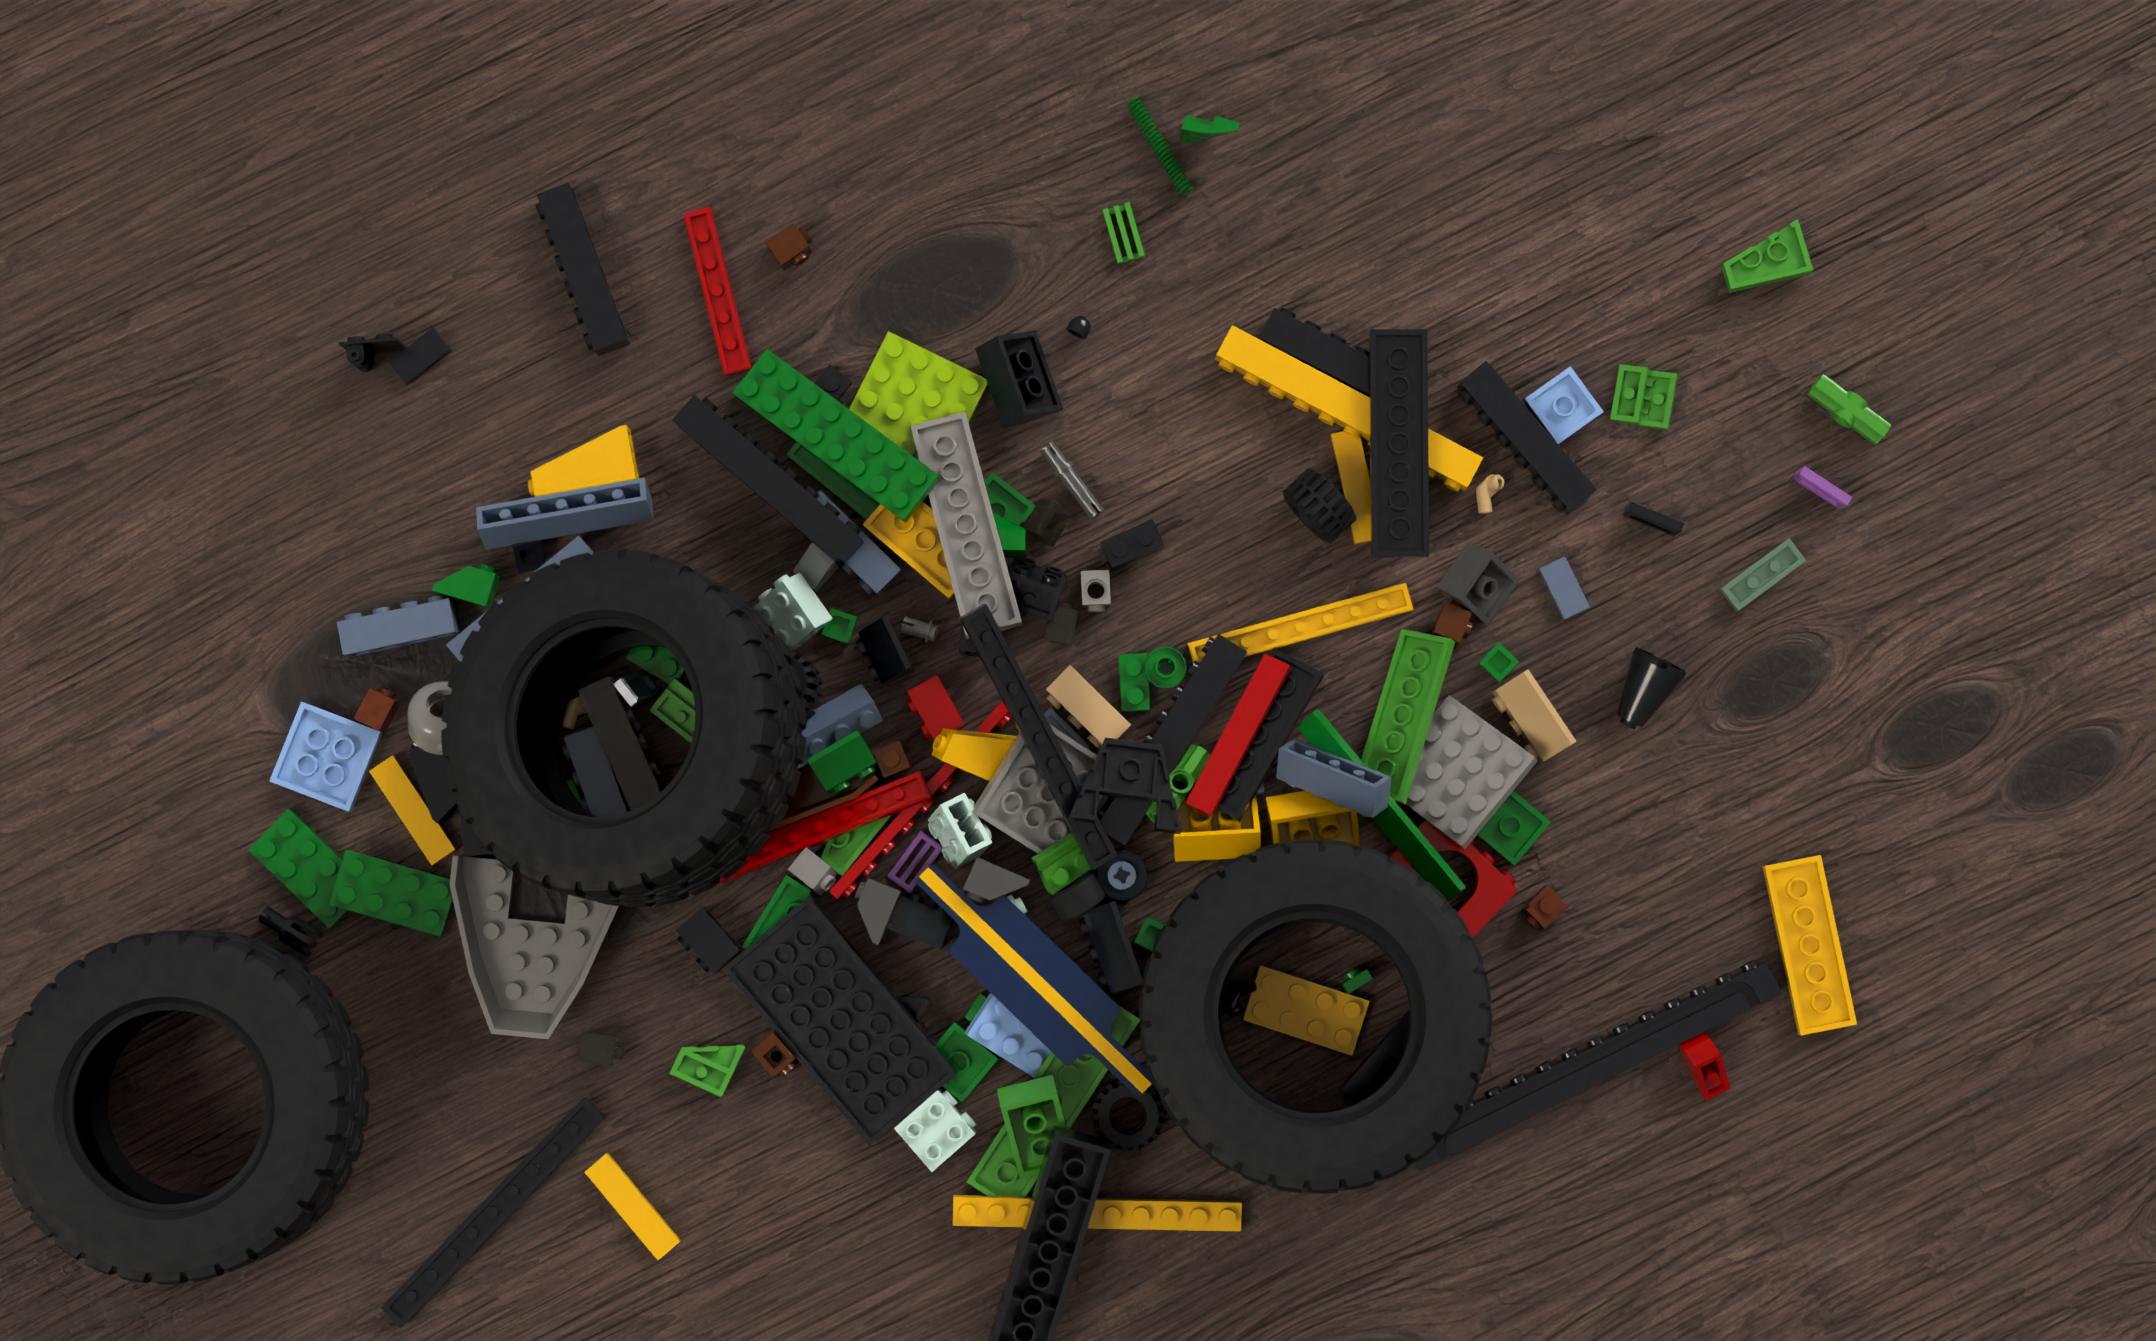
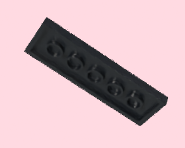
(1272, 735)

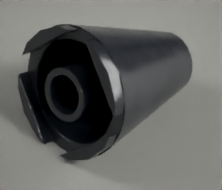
(1646, 687)

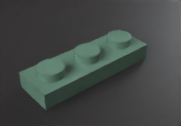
(1762, 574)

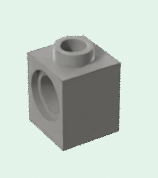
(1098, 577)
(813, 871)

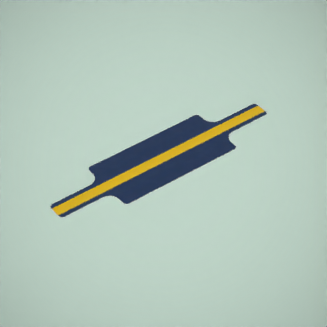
(1035, 980)

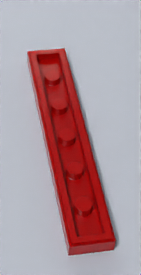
(717, 291)
(1238, 735)

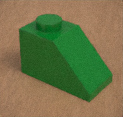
(471, 585)

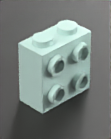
(793, 610)
(959, 831)
(936, 1129)

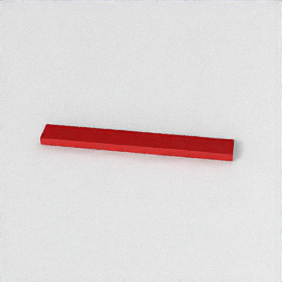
(838, 821)

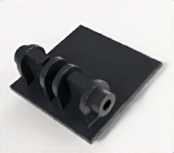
(361, 351)

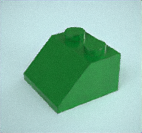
(843, 762)

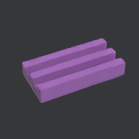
(1822, 487)
(929, 841)

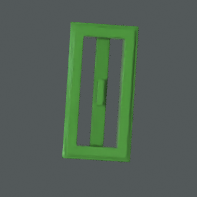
(1117, 211)

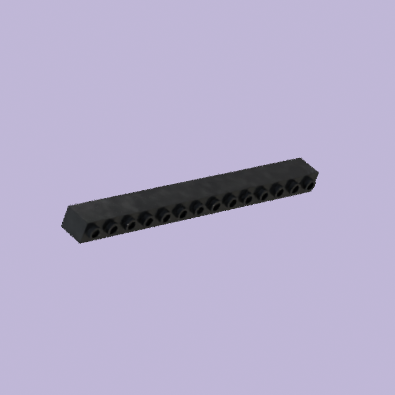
(1607, 1057)

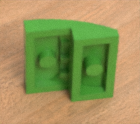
(1644, 397)

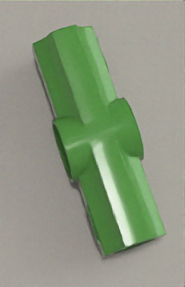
(1849, 409)
(1186, 772)

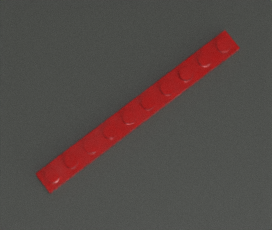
(904, 820)

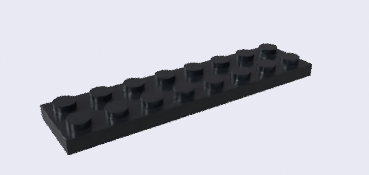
(1399, 443)

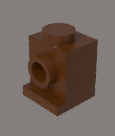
(764, 1052)

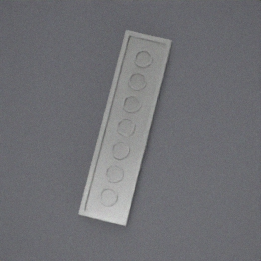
(966, 520)

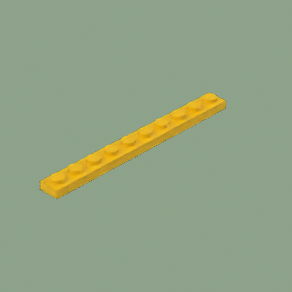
(1108, 1213)

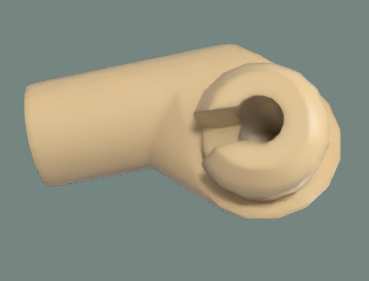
(1486, 490)
(573, 709)

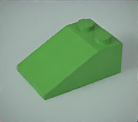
(1029, 1117)

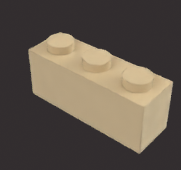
(1086, 707)

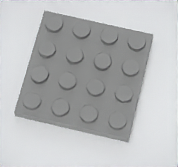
(1465, 772)
(1021, 801)

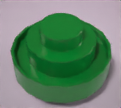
(1165, 667)

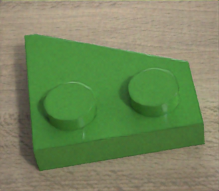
(708, 1066)

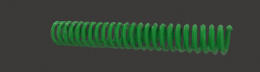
(1160, 145)

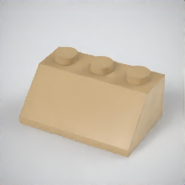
(1533, 716)

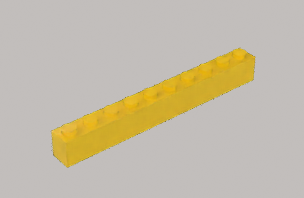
(1332, 401)

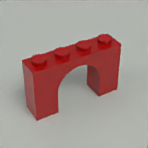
(1490, 889)

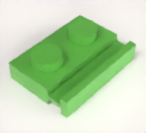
(677, 708)
(1060, 863)

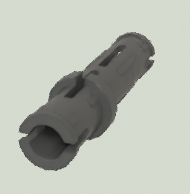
(1067, 474)

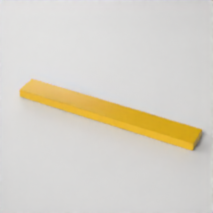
(1315, 622)

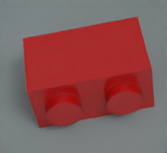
(934, 707)

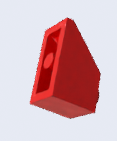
(1705, 1065)

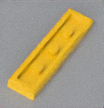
(1354, 482)
(412, 810)
(632, 1206)

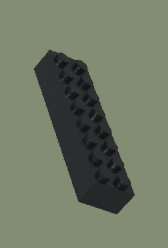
(1051, 1237)

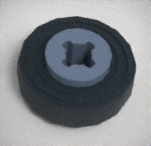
(1122, 876)

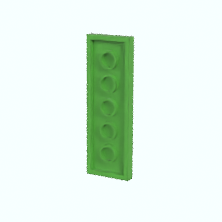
(1407, 708)

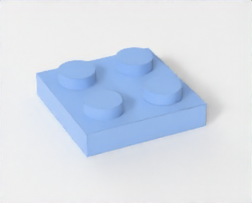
(1563, 405)

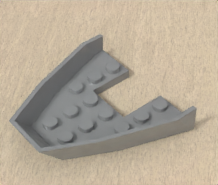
(522, 967)

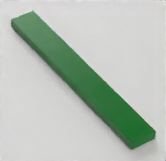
(1391, 820)

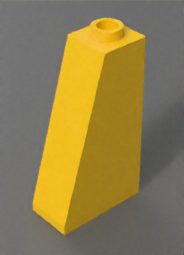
(593, 464)
(972, 751)

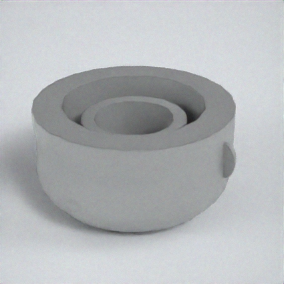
(422, 724)

